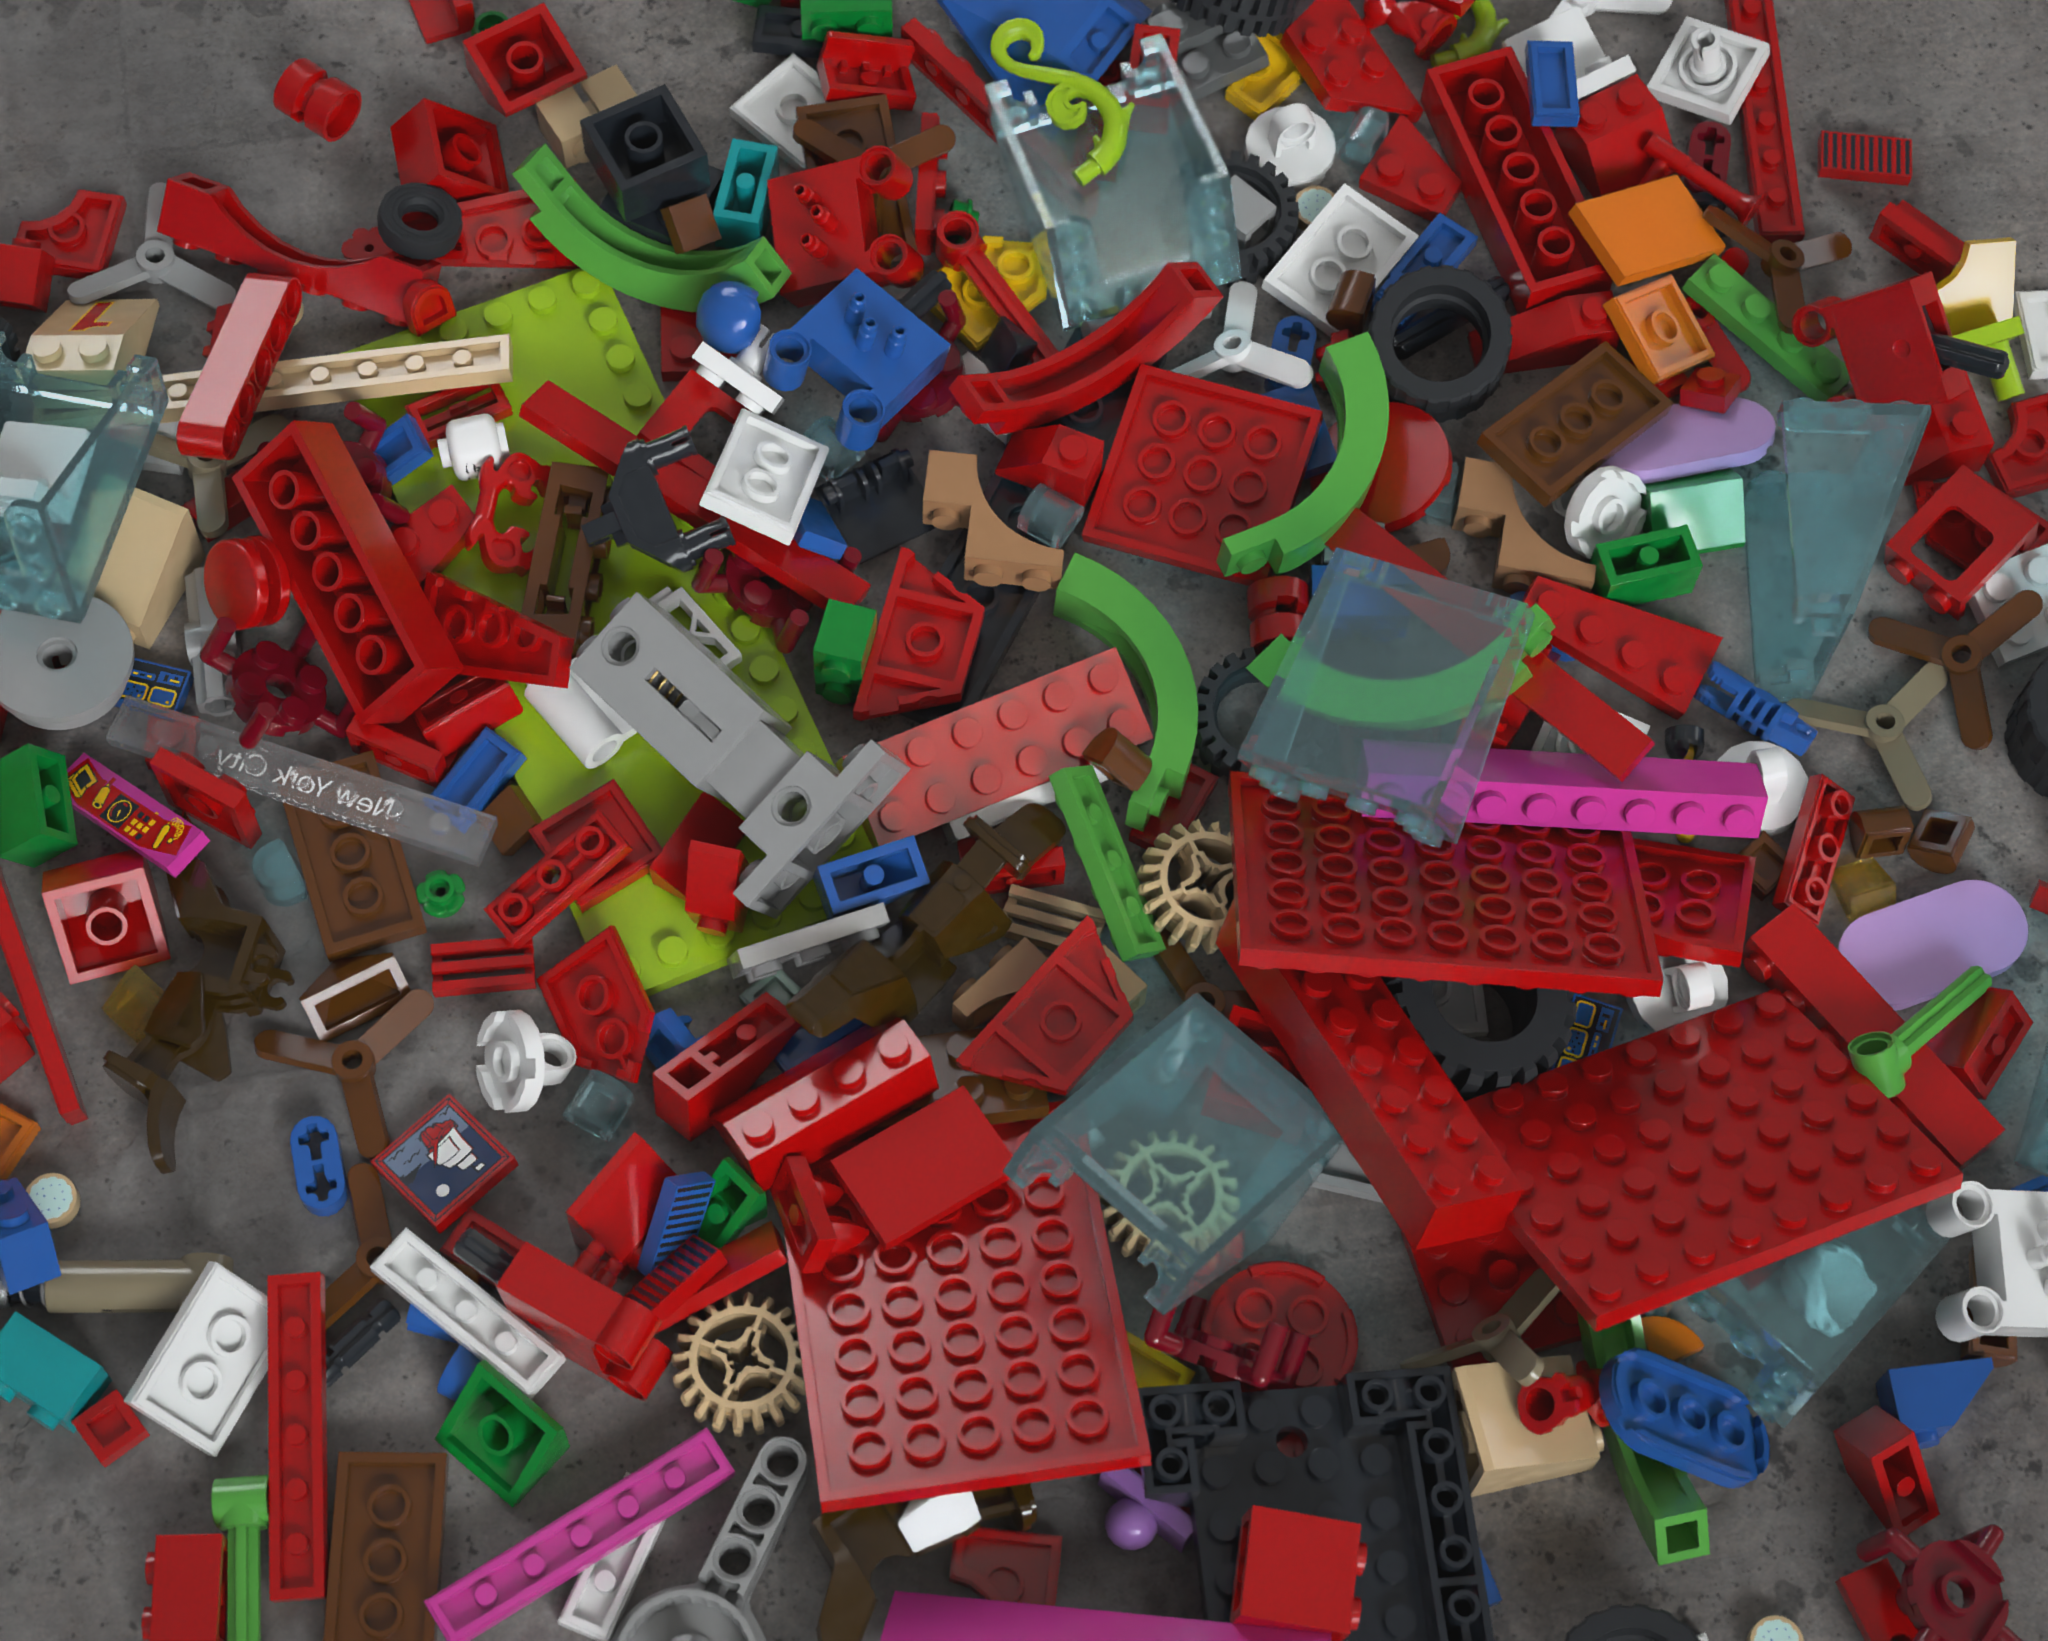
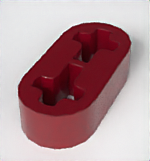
(1715, 163)

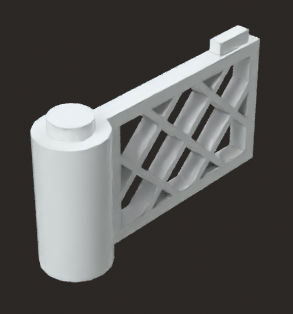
(586, 720)

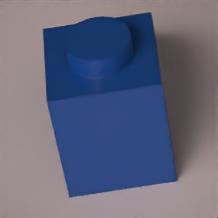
(871, 877)
(1931, 1395)

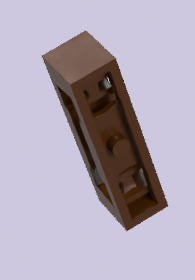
(575, 492)

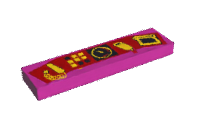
(133, 816)

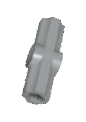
(208, 682)

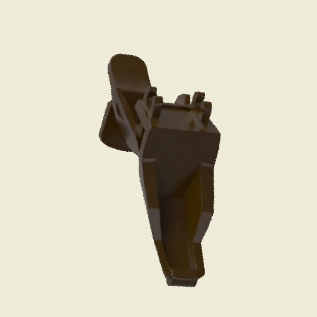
(940, 921)
(188, 1021)
(862, 1537)

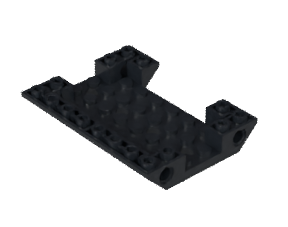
(1374, 1455)

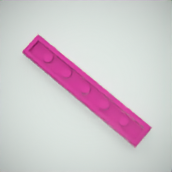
(580, 1538)

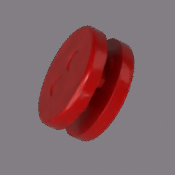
(247, 581)

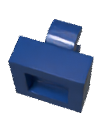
(668, 1037)

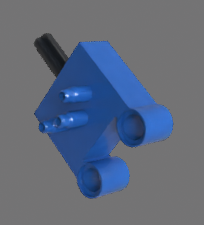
(865, 349)

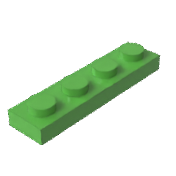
(1754, 321)
(1106, 862)

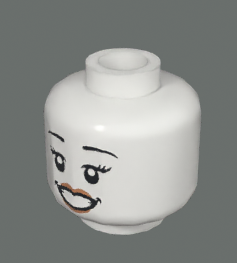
(470, 443)

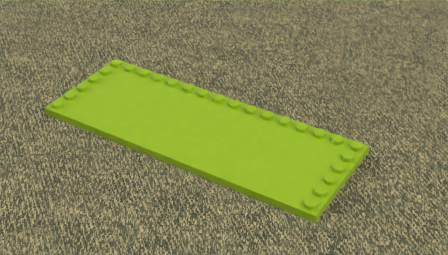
(583, 343)

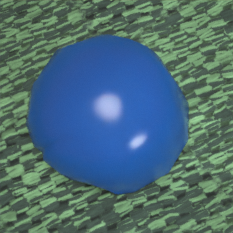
(729, 316)

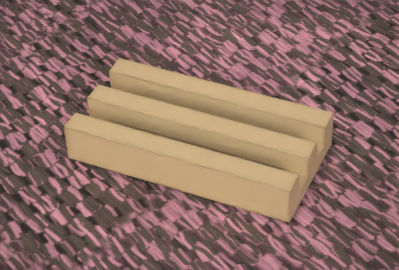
(1051, 904)

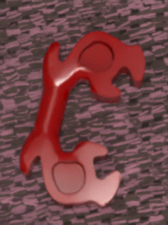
(503, 551)

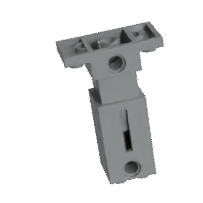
(734, 748)

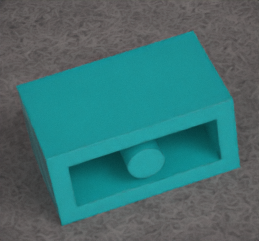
(743, 195)
(47, 1374)

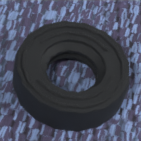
(413, 242)

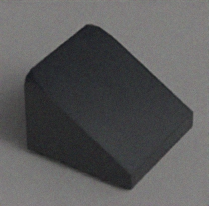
(1007, 347)

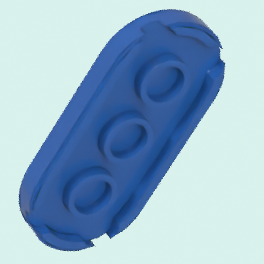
(1683, 1418)

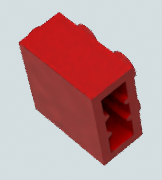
(1298, 1572)

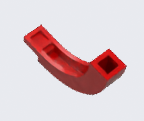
(1097, 363)

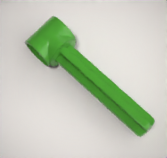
(1888, 1056)
(242, 1510)

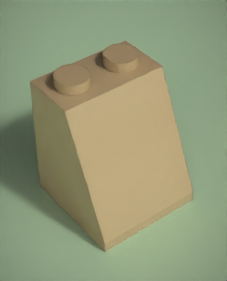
(149, 564)
(1497, 1444)

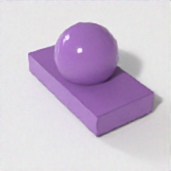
(1136, 1520)

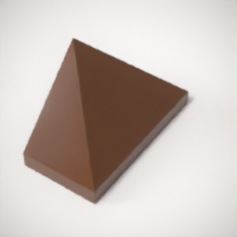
(353, 993)

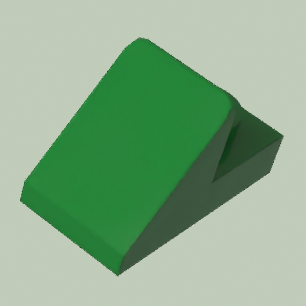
(732, 1205)

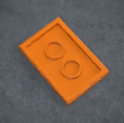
(1646, 230)

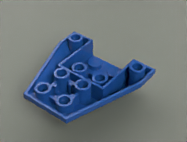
(1077, 34)

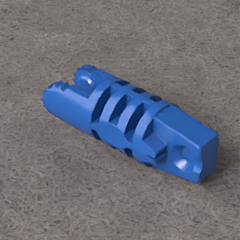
(1755, 710)

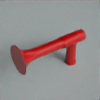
(1670, 157)

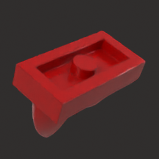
(802, 1207)

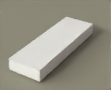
(606, 1588)

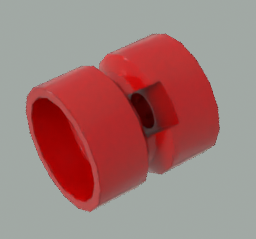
(319, 102)
(1275, 608)

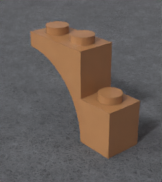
(1489, 508)
(992, 549)
(1009, 971)

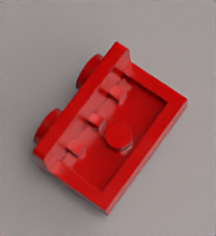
(866, 67)

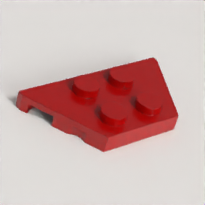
(1346, 62)
(919, 644)
(1055, 1020)

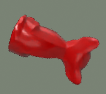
(1415, 20)
(1556, 1398)

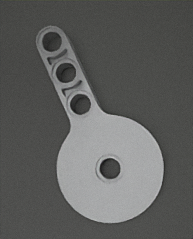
(97, 670)
(719, 1602)

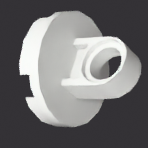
(1294, 142)
(1602, 508)
(1782, 778)
(1687, 992)
(516, 1060)

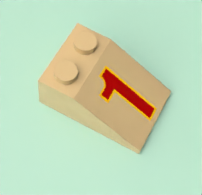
(93, 338)

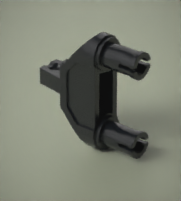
(639, 511)

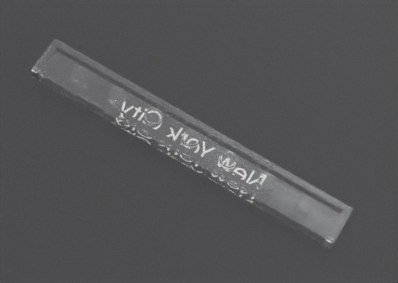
(308, 781)

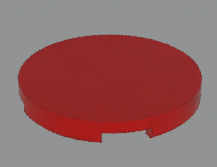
(1411, 468)
(1292, 1298)

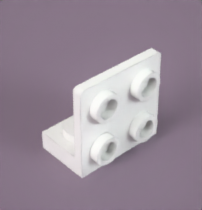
(1592, 68)
(34, 458)

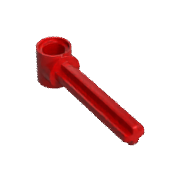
(984, 276)

